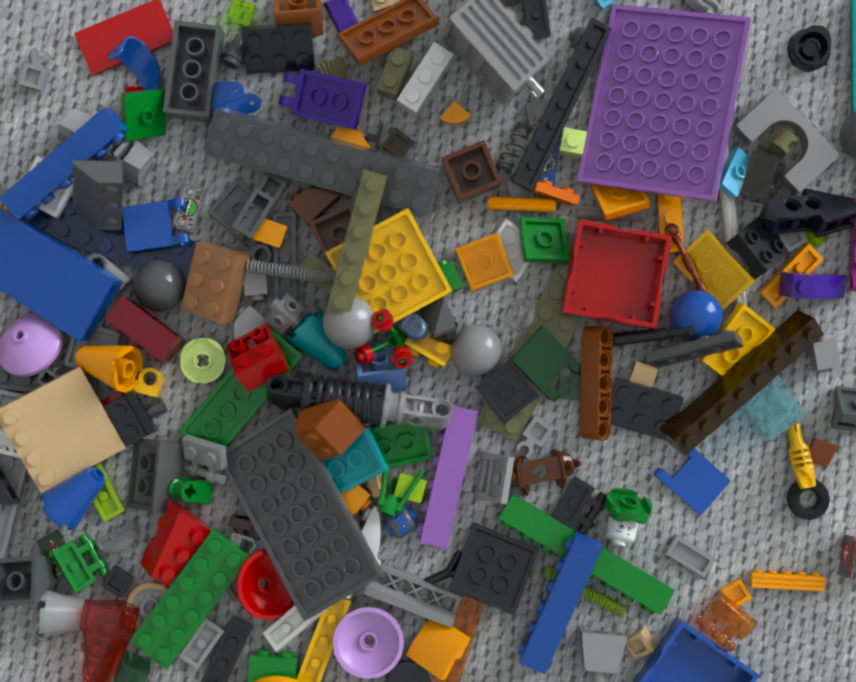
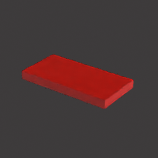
(144, 22)

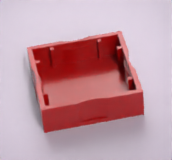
(615, 274)

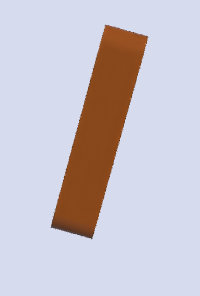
(596, 383)

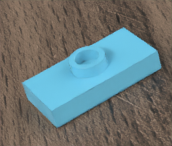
(734, 173)

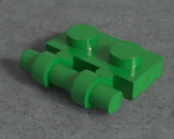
(74, 566)

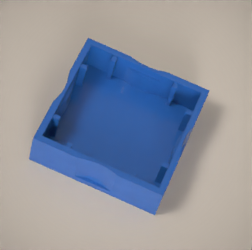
(692, 657)

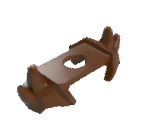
(559, 468)

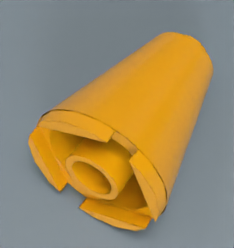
(111, 364)

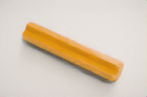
(521, 204)

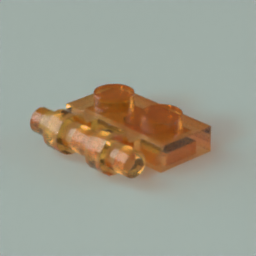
(730, 616)

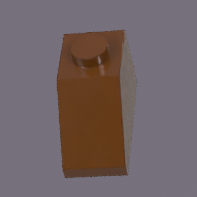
(313, 202)

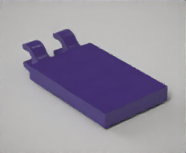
(325, 98)

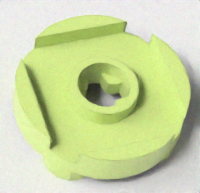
(190, 361)

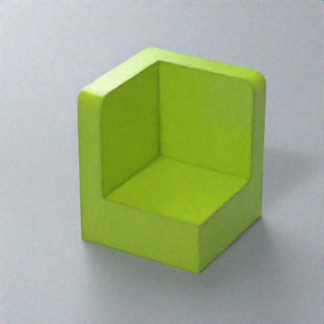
(403, 484)

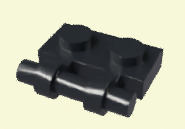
(573, 502)

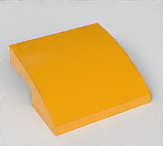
(438, 648)

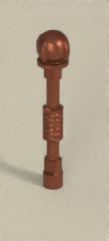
(673, 230)

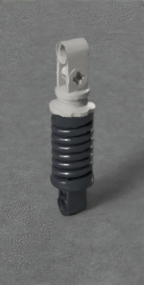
(367, 404)

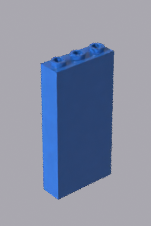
(53, 278)

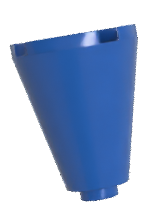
(72, 498)

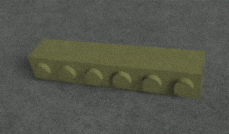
(356, 242)

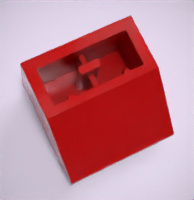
(256, 357)

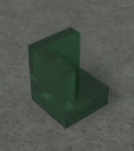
(132, 668)

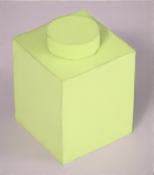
(572, 143)

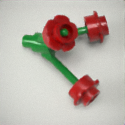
(401, 355)

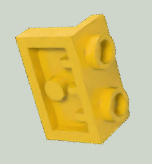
(436, 351)

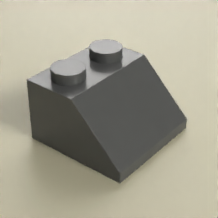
(24, 579)

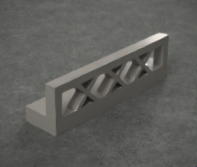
(413, 603)

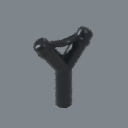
(446, 573)

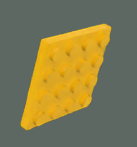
(397, 268)

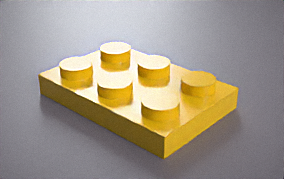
(717, 268)
(752, 330)

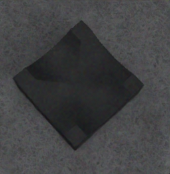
(758, 247)

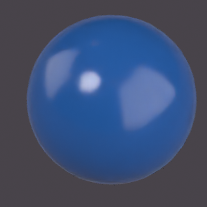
(697, 310)

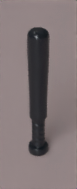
(648, 335)

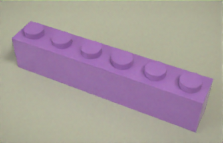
(448, 478)

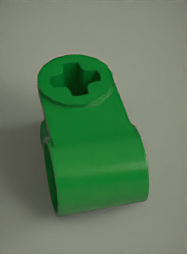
(191, 490)

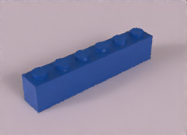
(57, 168)
(560, 602)

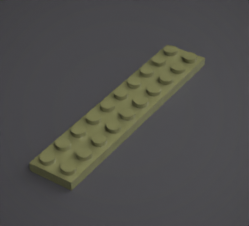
(559, 325)

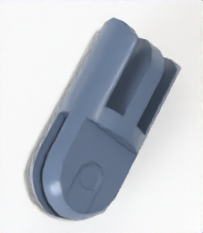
(413, 327)

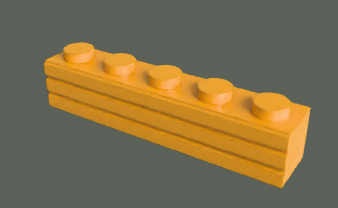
(786, 580)

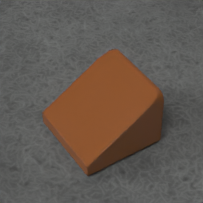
(822, 451)

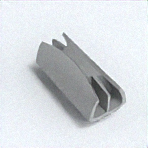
(134, 156)

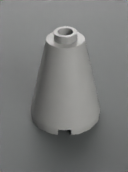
(59, 614)

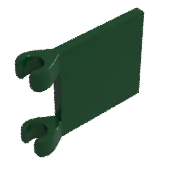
(543, 360)

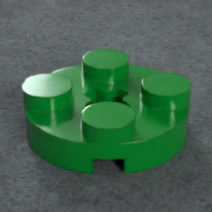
(627, 506)

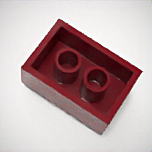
(144, 330)

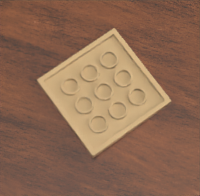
(60, 429)

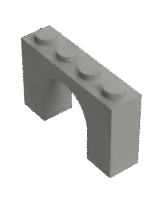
(816, 150)

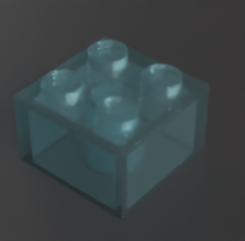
(773, 410)

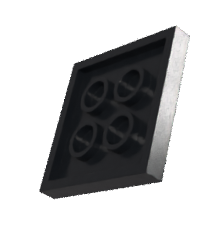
(493, 569)

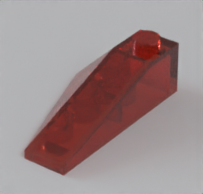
(106, 634)

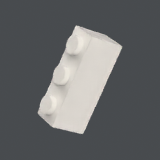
(425, 79)

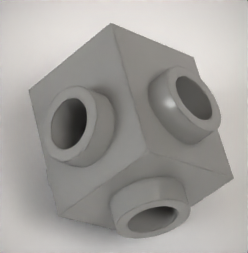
(284, 314)

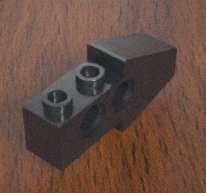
(812, 211)

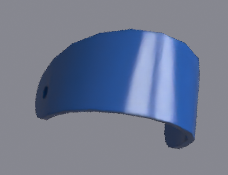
(138, 60)
(238, 101)

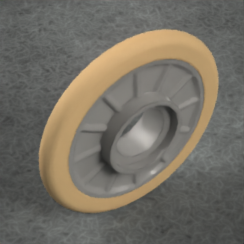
(142, 594)

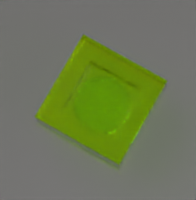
(241, 13)

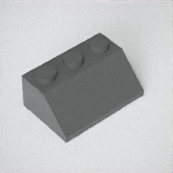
(98, 193)
(152, 469)

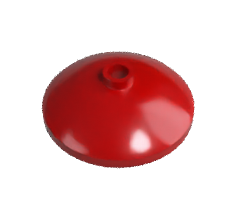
(267, 601)

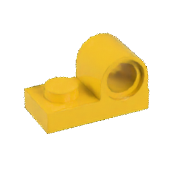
(144, 388)

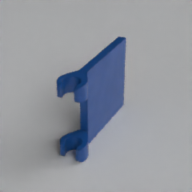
(149, 225)
(695, 482)

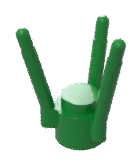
(387, 502)

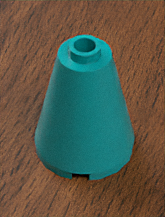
(312, 340)

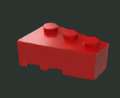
(174, 542)

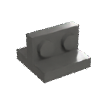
(845, 410)

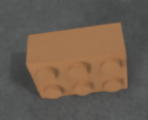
(215, 282)

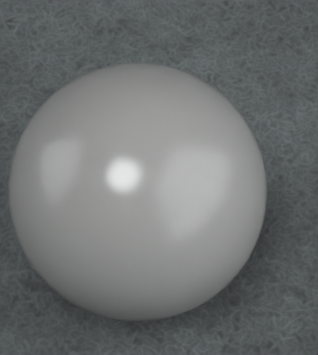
(351, 328)
(476, 350)

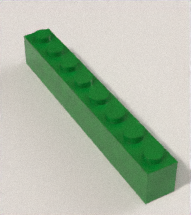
(609, 567)

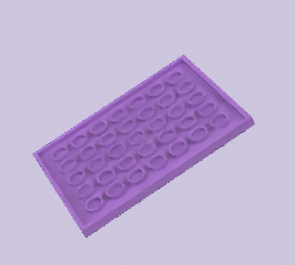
(664, 102)

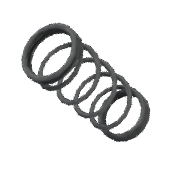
(529, 130)

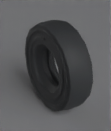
(813, 512)

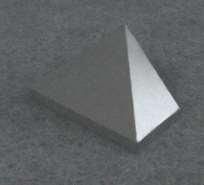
(438, 317)

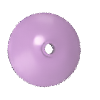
(29, 345)
(366, 659)

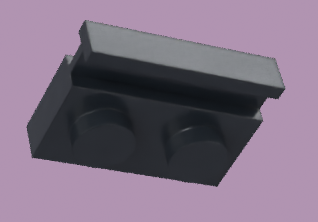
(130, 418)

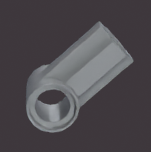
(110, 267)

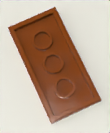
(387, 30)

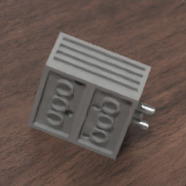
(496, 48)

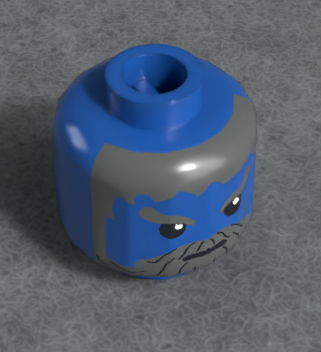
(402, 523)

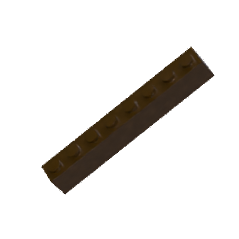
(742, 382)

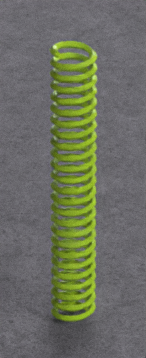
(593, 591)

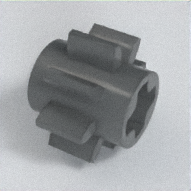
(47, 373)

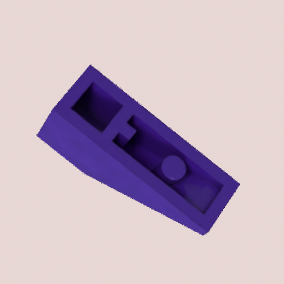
(812, 285)

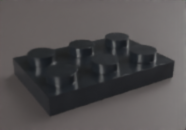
(278, 48)
(643, 407)

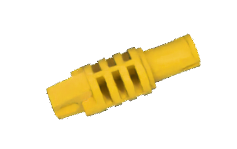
(801, 458)

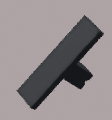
(376, 138)

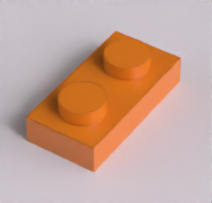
(563, 195)

